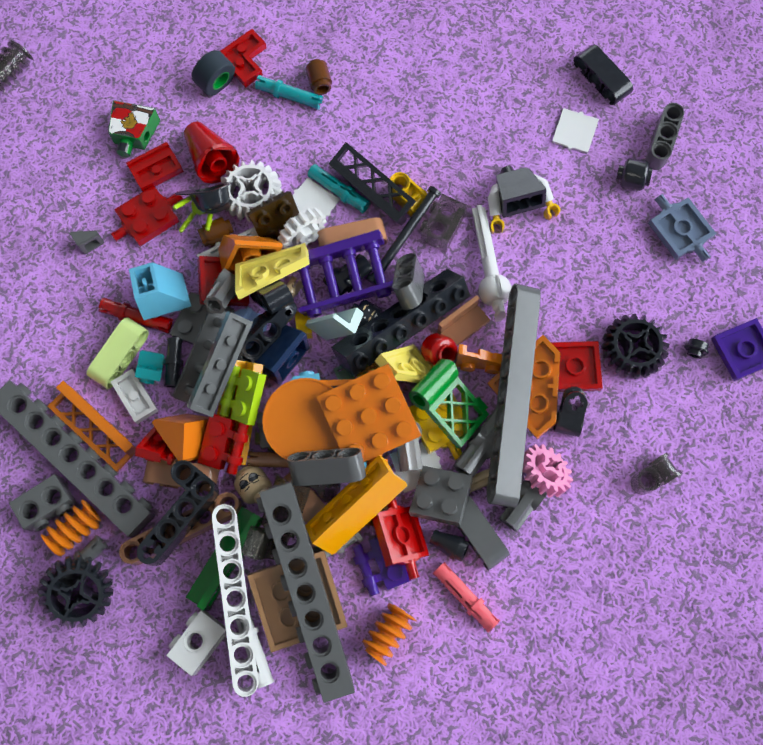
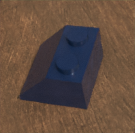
(284, 354)

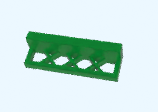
(207, 585)

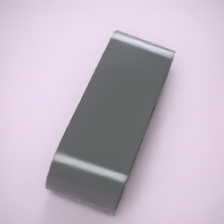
(665, 127)
(408, 281)
(326, 466)
(482, 536)

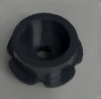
(696, 348)

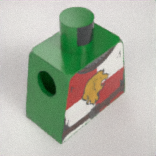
(131, 126)

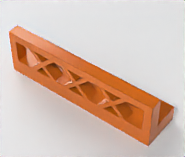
(96, 418)

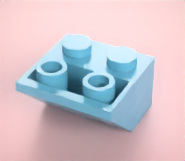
(158, 290)

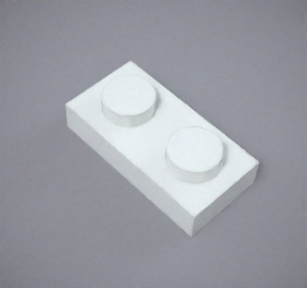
(134, 396)

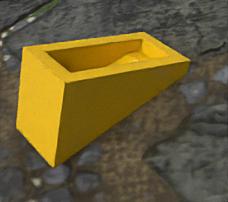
(301, 321)

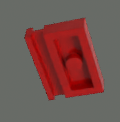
(155, 166)
(154, 448)

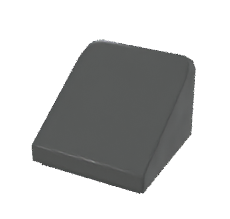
(87, 240)

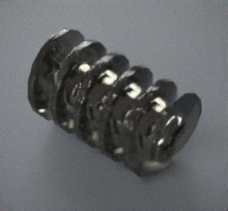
(10, 61)

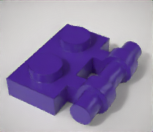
(391, 575)

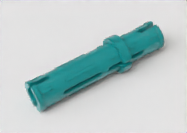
(288, 92)
(345, 192)

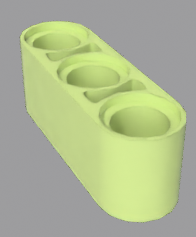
(117, 352)

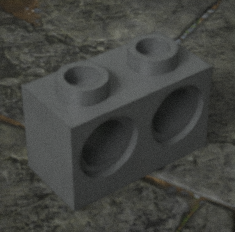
(41, 497)

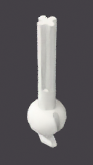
(494, 288)

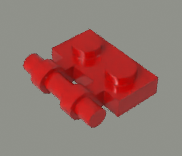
(217, 442)

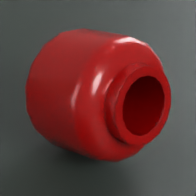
(438, 347)

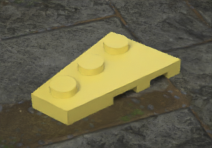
(266, 269)

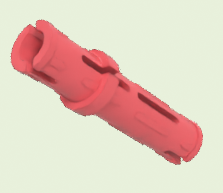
(466, 597)

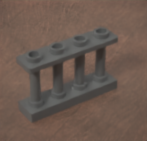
(211, 361)

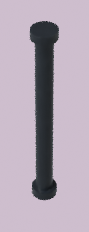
(433, 193)

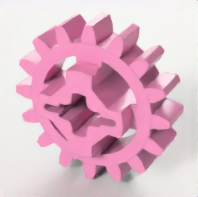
(546, 471)

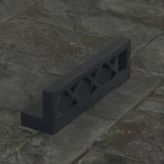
(363, 187)

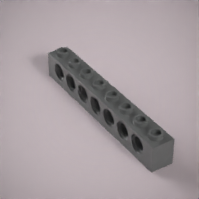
(131, 522)
(340, 681)

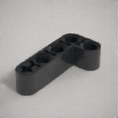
(174, 514)

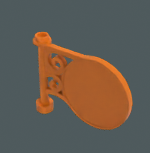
(296, 420)

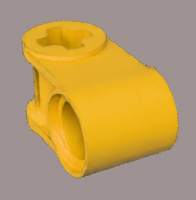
(411, 189)

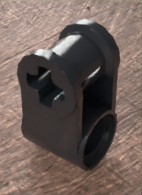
(571, 416)

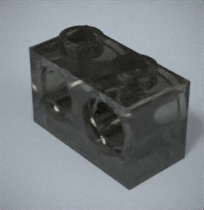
(446, 224)

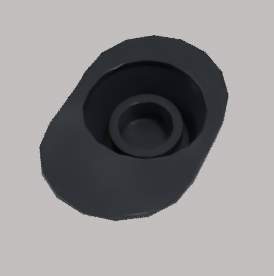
(210, 199)

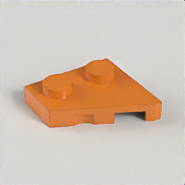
(482, 360)

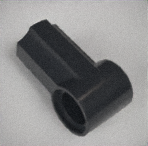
(342, 275)

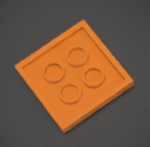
(369, 413)

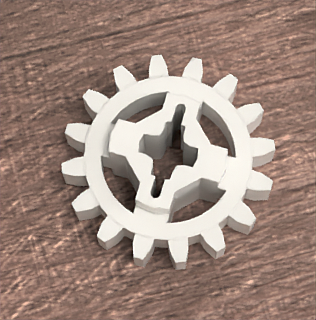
(302, 228)

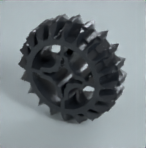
(626, 340)
(65, 588)

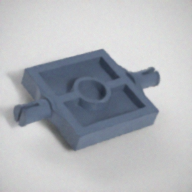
(682, 228)

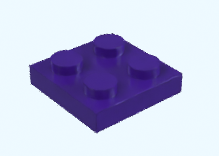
(741, 349)

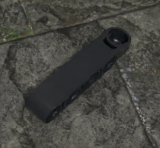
(264, 340)

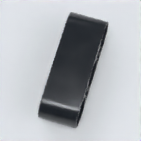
(604, 74)
(273, 297)

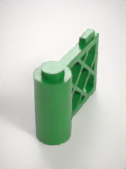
(437, 387)

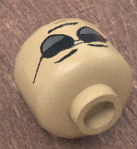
(250, 482)

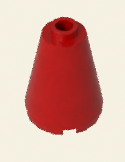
(209, 153)

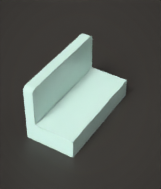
(336, 324)

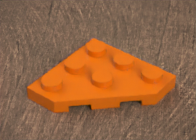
(543, 389)

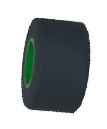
(213, 72)

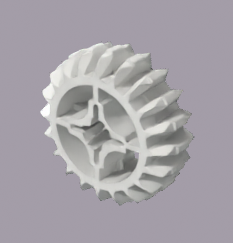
(248, 178)

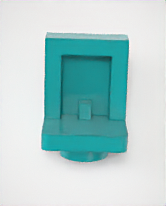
(149, 366)

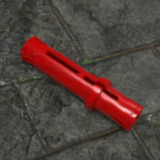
(125, 310)

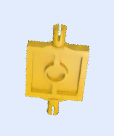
(432, 435)

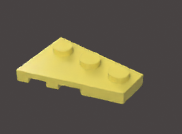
(405, 363)

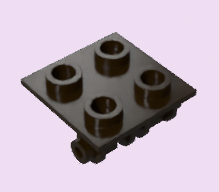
(273, 216)

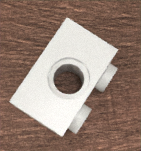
(185, 654)

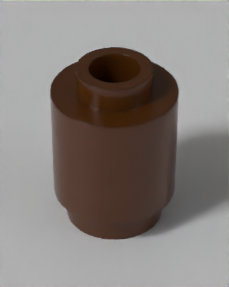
(318, 76)
(217, 231)

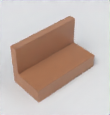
(464, 321)

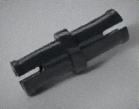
(173, 361)

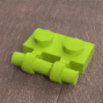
(247, 397)

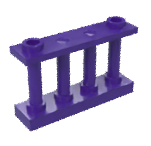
(347, 250)

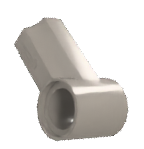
(409, 454)

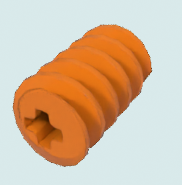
(72, 529)
(387, 633)

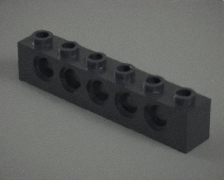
(398, 325)

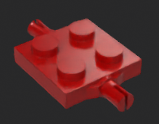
(146, 216)
(400, 538)

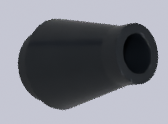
(451, 545)

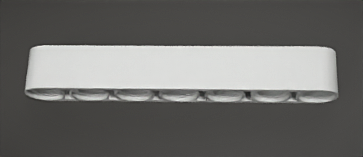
(241, 610)

